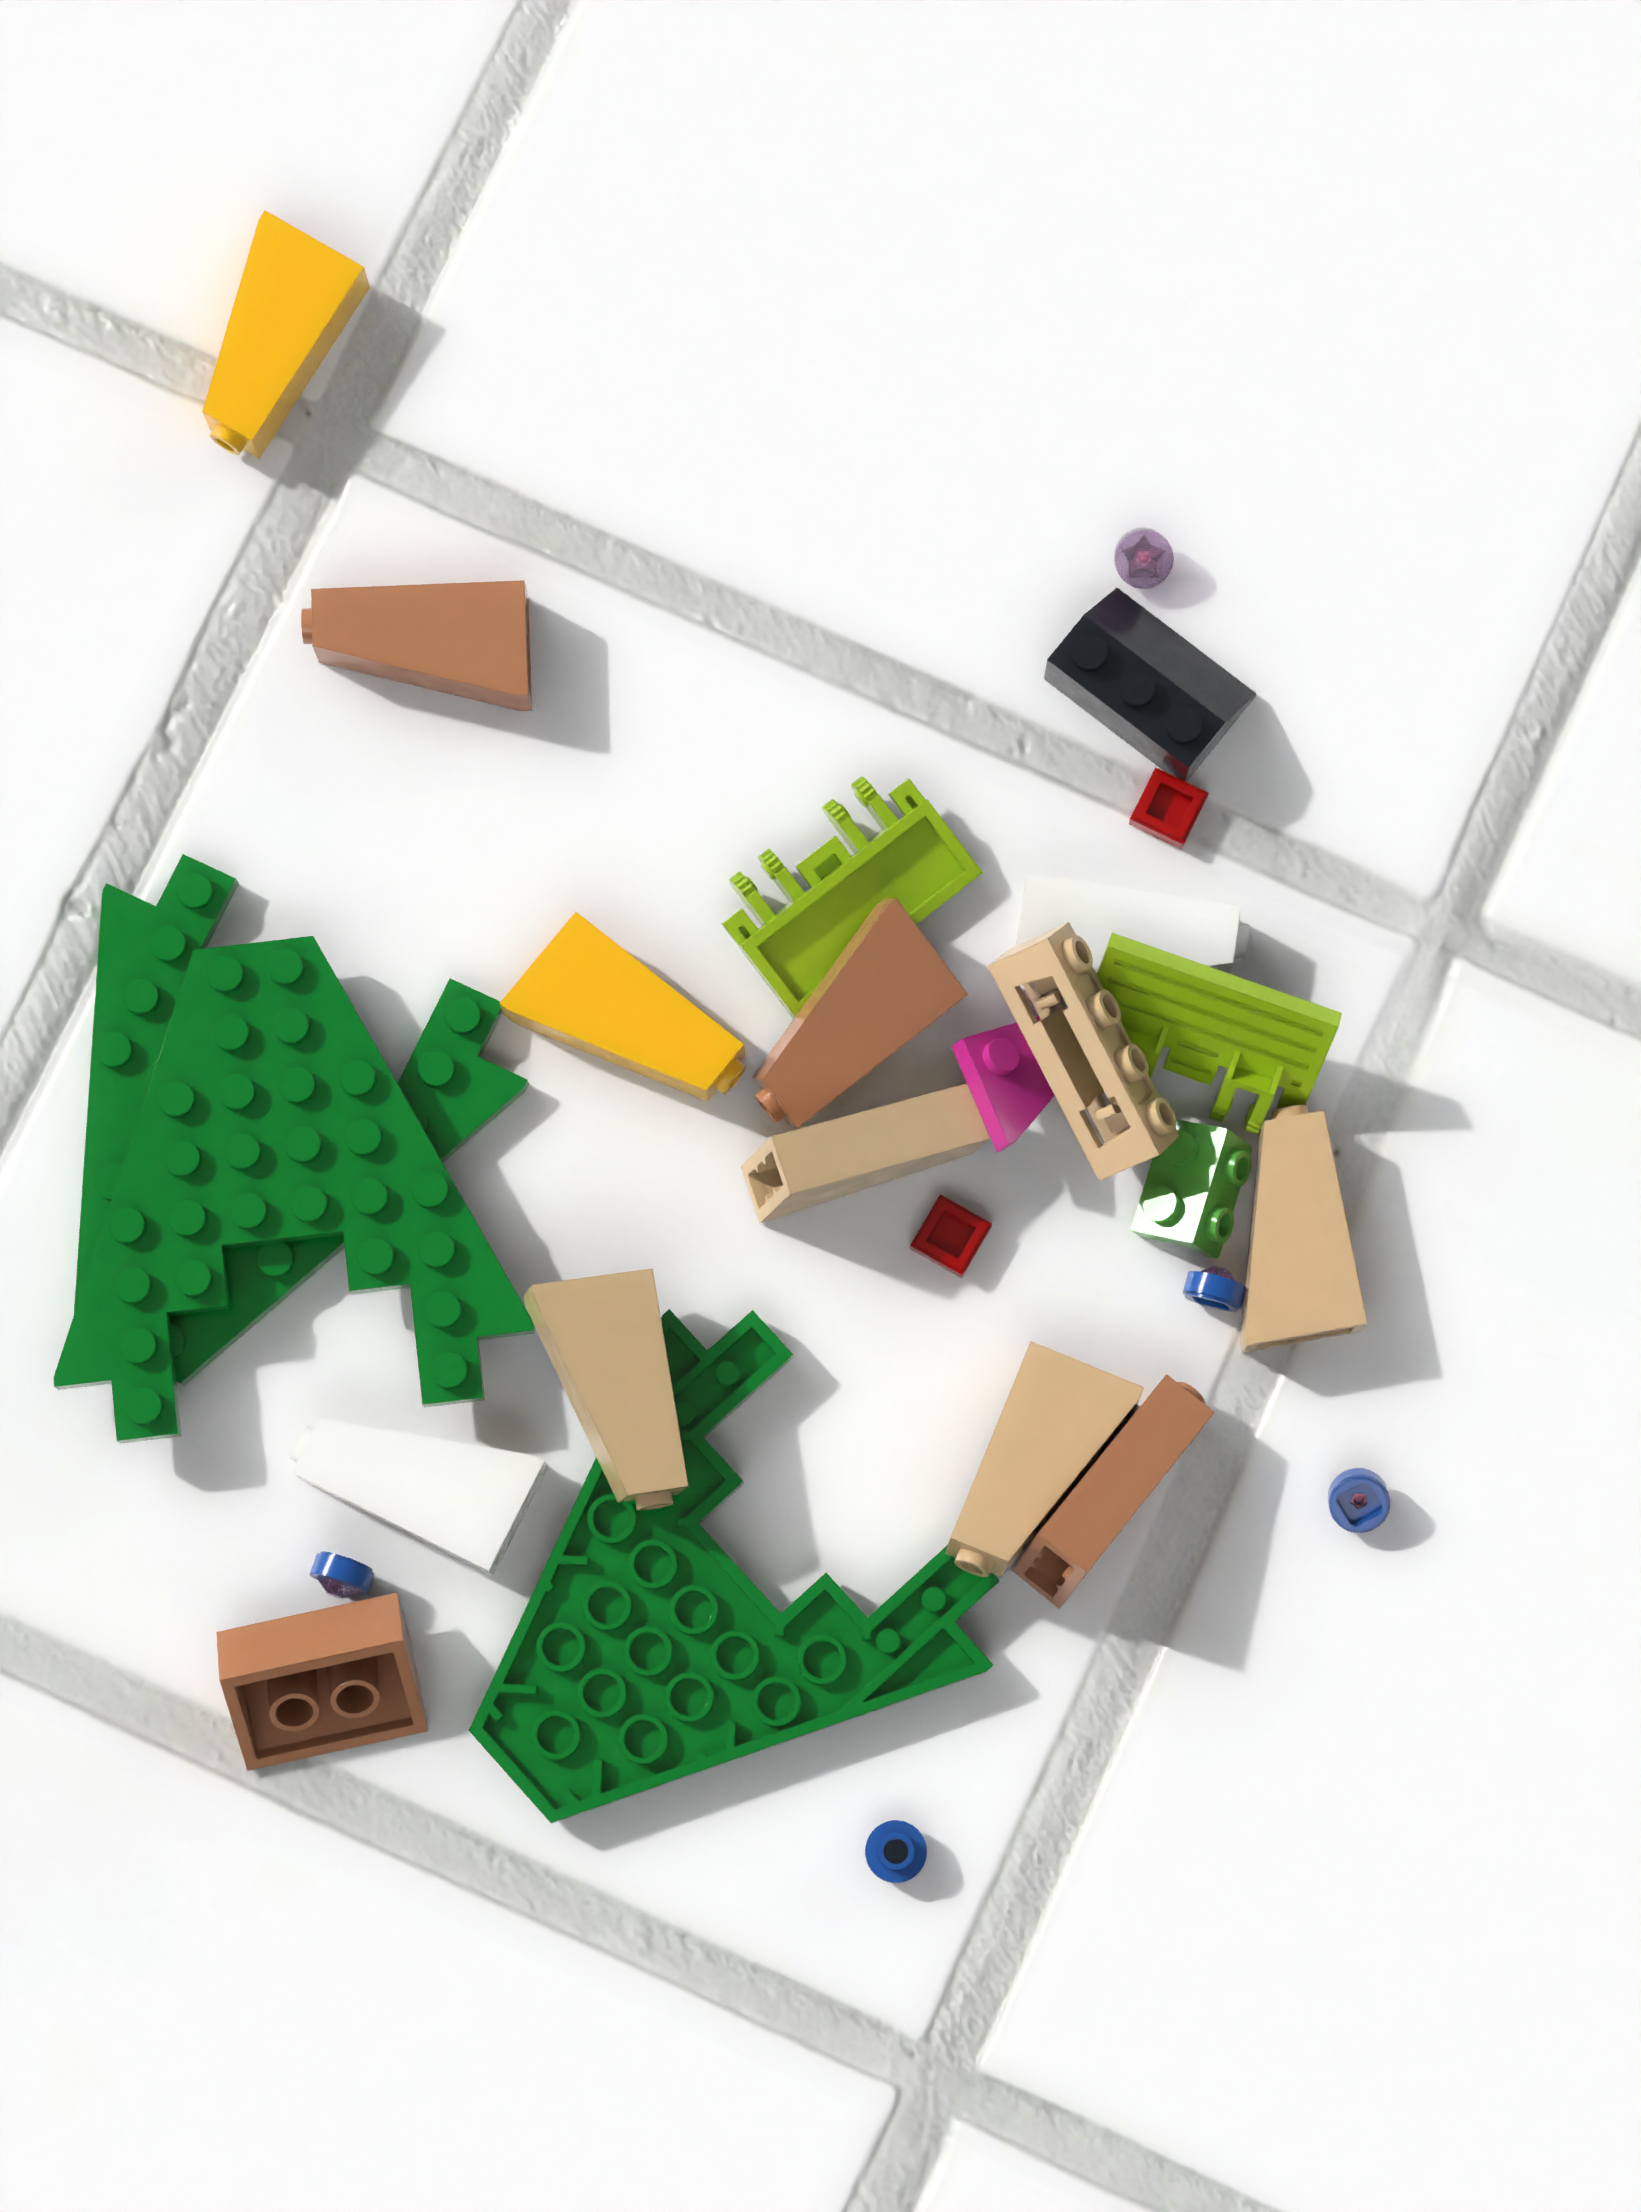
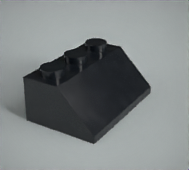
(1147, 684)

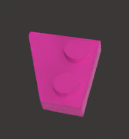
(1003, 1081)

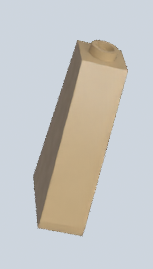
(862, 1151)
(1300, 1245)
(616, 1373)
(1042, 1446)

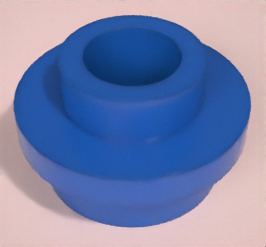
(875, 1851)

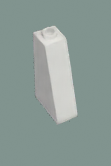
(1174, 923)
(430, 1487)

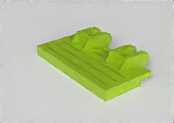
(907, 860)
(1217, 1022)

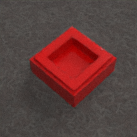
(1168, 808)
(950, 1236)

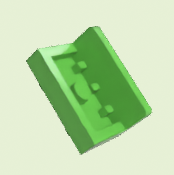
(1194, 1189)

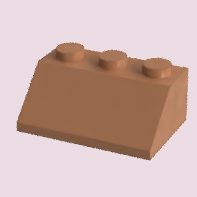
(321, 1681)

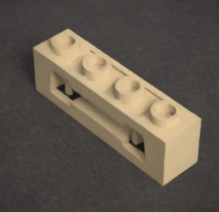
(1085, 1050)

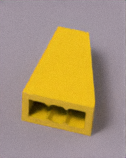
(279, 332)
(617, 1009)

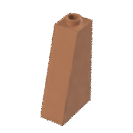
(430, 636)
(860, 1013)
(1113, 1490)

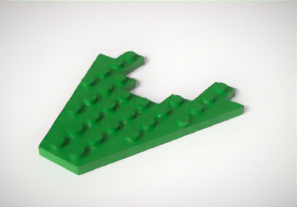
(137, 986)
(269, 1131)
(666, 1658)

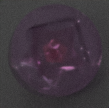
(1143, 558)

